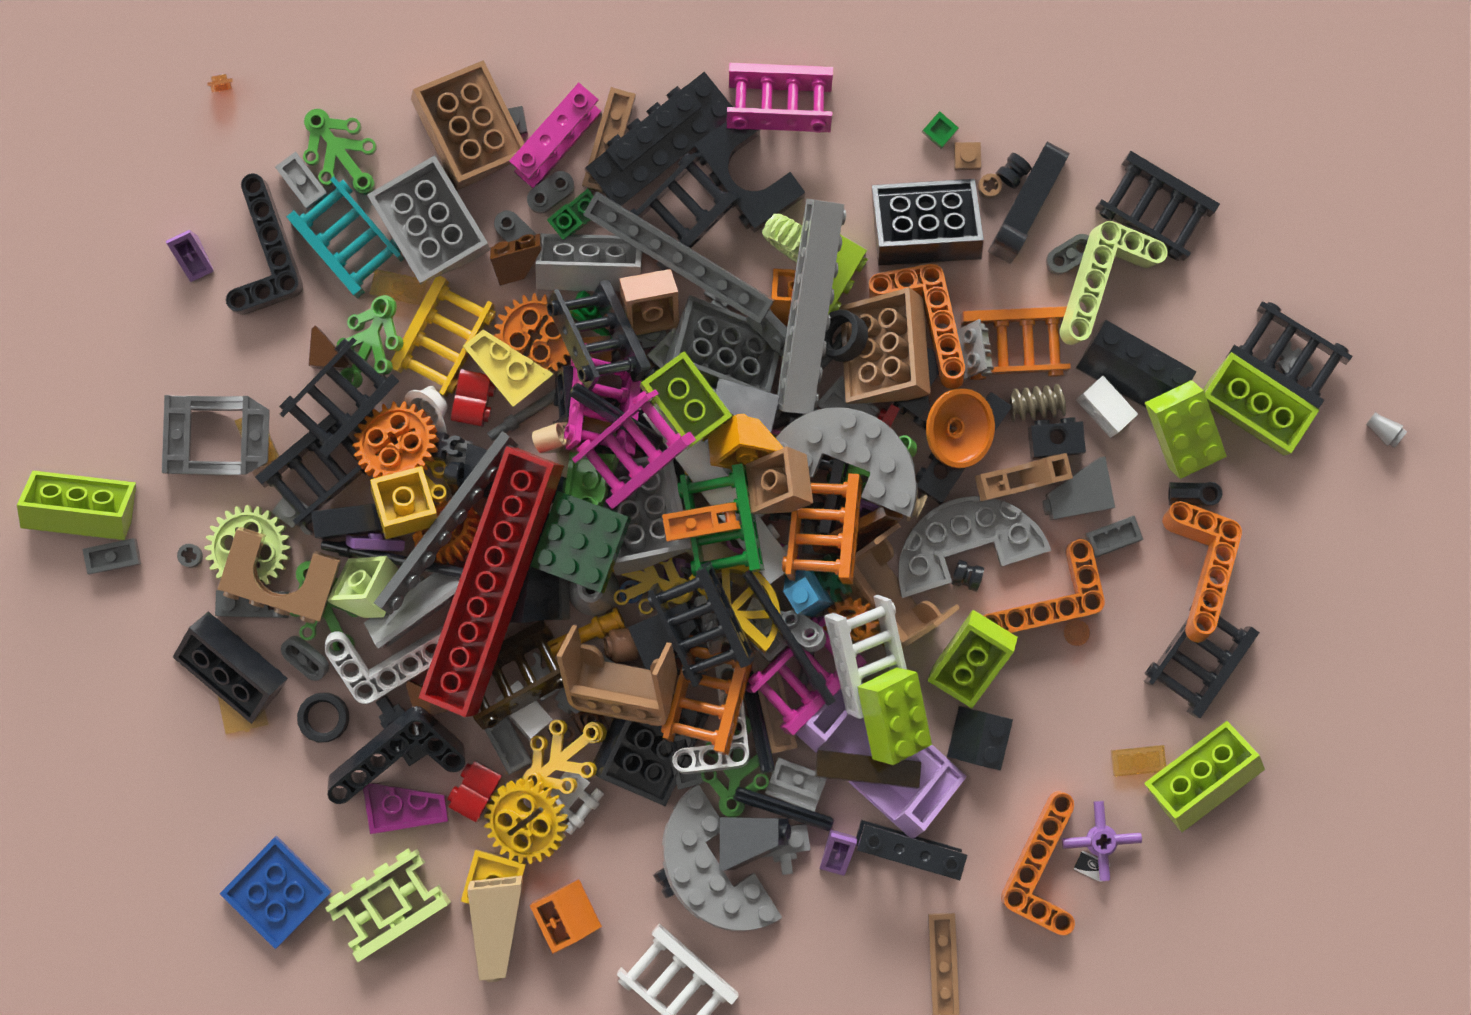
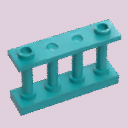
(321, 241)

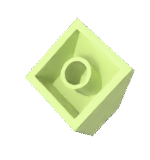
(361, 585)

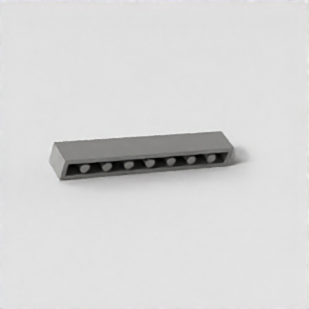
(810, 306)

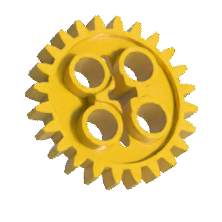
(540, 840)

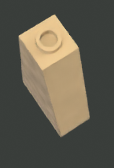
(493, 920)

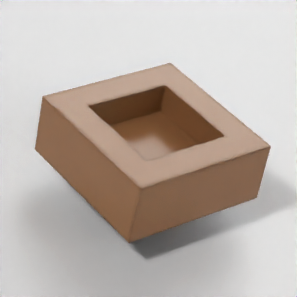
(967, 156)

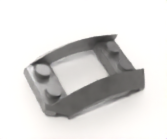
(178, 434)

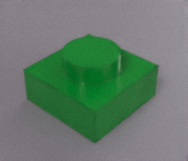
(940, 130)

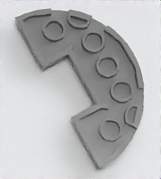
(862, 443)
(960, 527)
(696, 874)

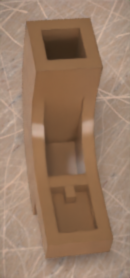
(1023, 477)

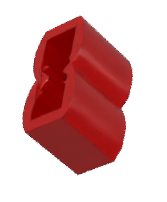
(472, 398)
(474, 790)

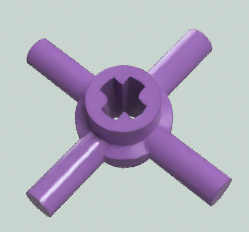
(1095, 834)

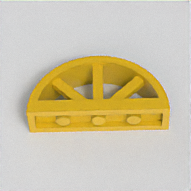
(749, 629)

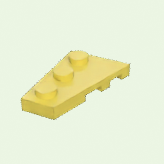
(505, 367)

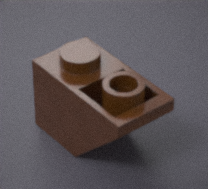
(515, 258)

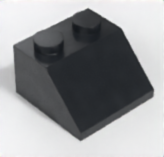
(979, 738)

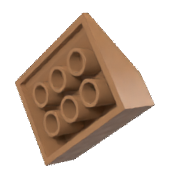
(467, 124)
(895, 353)

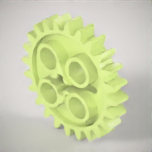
(268, 527)

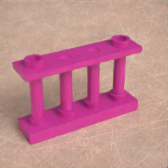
(779, 77)
(556, 136)
(624, 396)
(657, 458)
(810, 700)

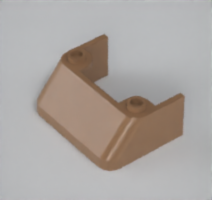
(875, 577)
(616, 688)

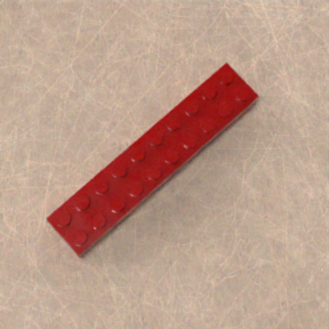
(491, 581)

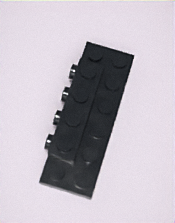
(659, 139)

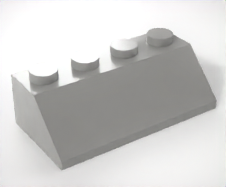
(585, 261)
(418, 605)

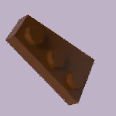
(869, 528)

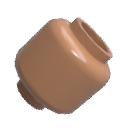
(620, 646)

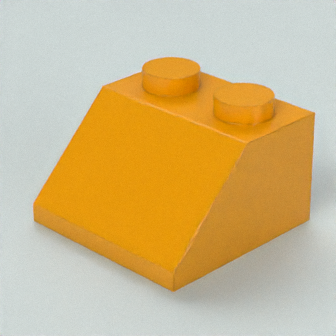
(740, 441)

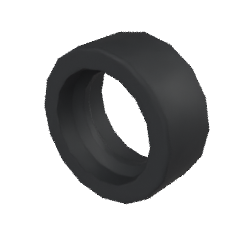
(856, 342)
(308, 731)

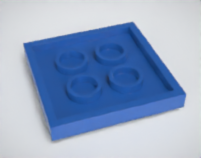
(275, 892)

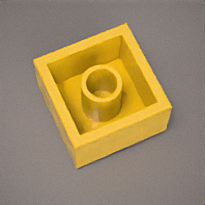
(403, 502)

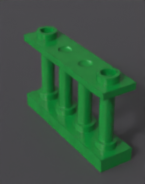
(752, 556)

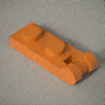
(700, 522)

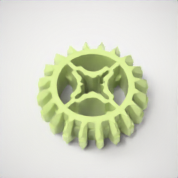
(783, 235)

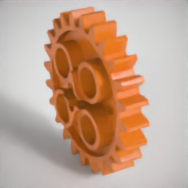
(514, 325)
(384, 425)

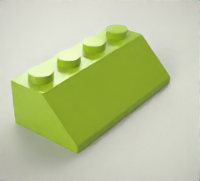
(1259, 404)
(77, 505)
(1205, 776)

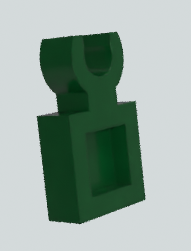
(831, 581)

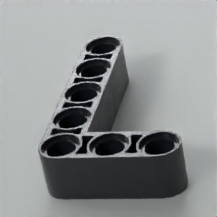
(1028, 203)
(271, 250)
(393, 750)

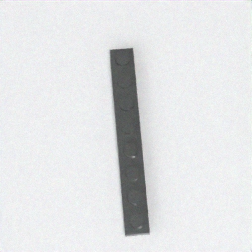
(679, 257)
(443, 527)

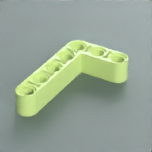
(1099, 273)

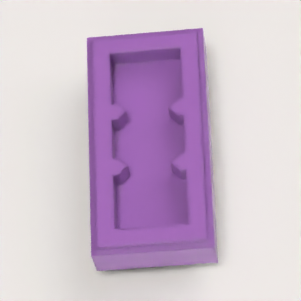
(374, 541)

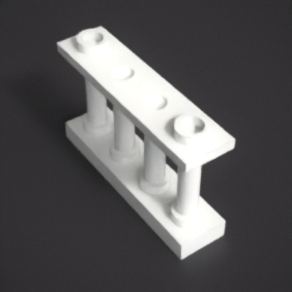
(845, 652)
(682, 958)

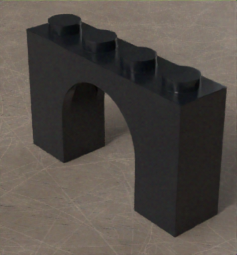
(753, 206)
(920, 408)

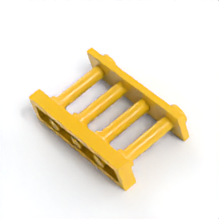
(428, 314)

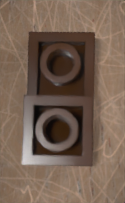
(576, 724)

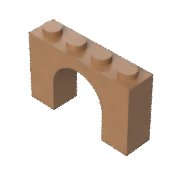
(242, 580)

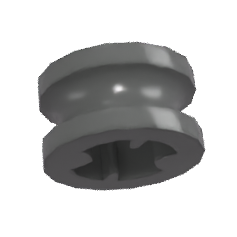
(196, 550)

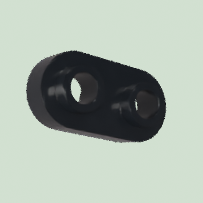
(454, 476)

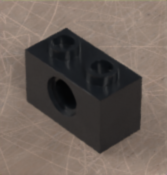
(1042, 446)
(937, 488)

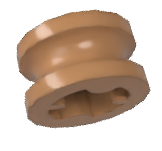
(993, 193)

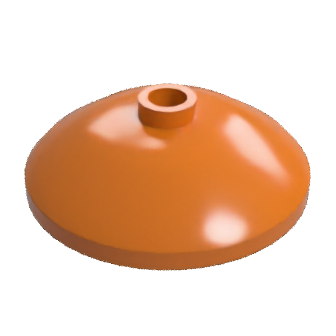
(970, 432)

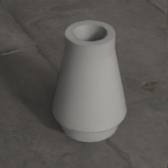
(1386, 429)

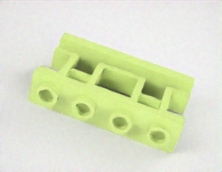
(397, 921)

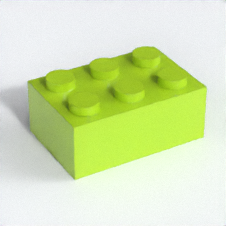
(686, 399)
(1185, 429)
(972, 659)
(894, 715)

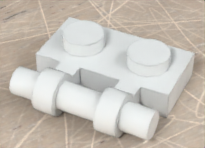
(590, 801)

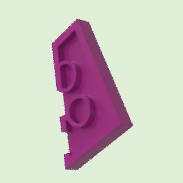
(402, 808)

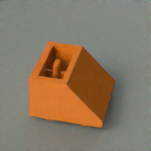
(565, 915)

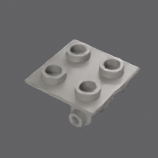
(974, 348)

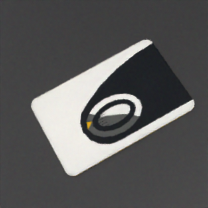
(1088, 865)

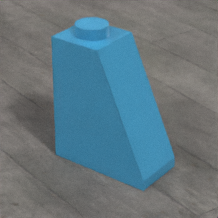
(806, 594)

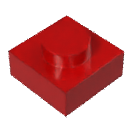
(889, 415)

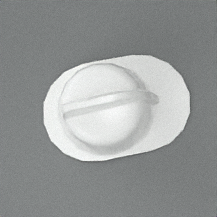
(432, 403)

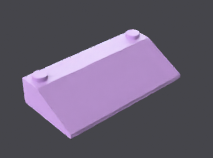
(907, 808)

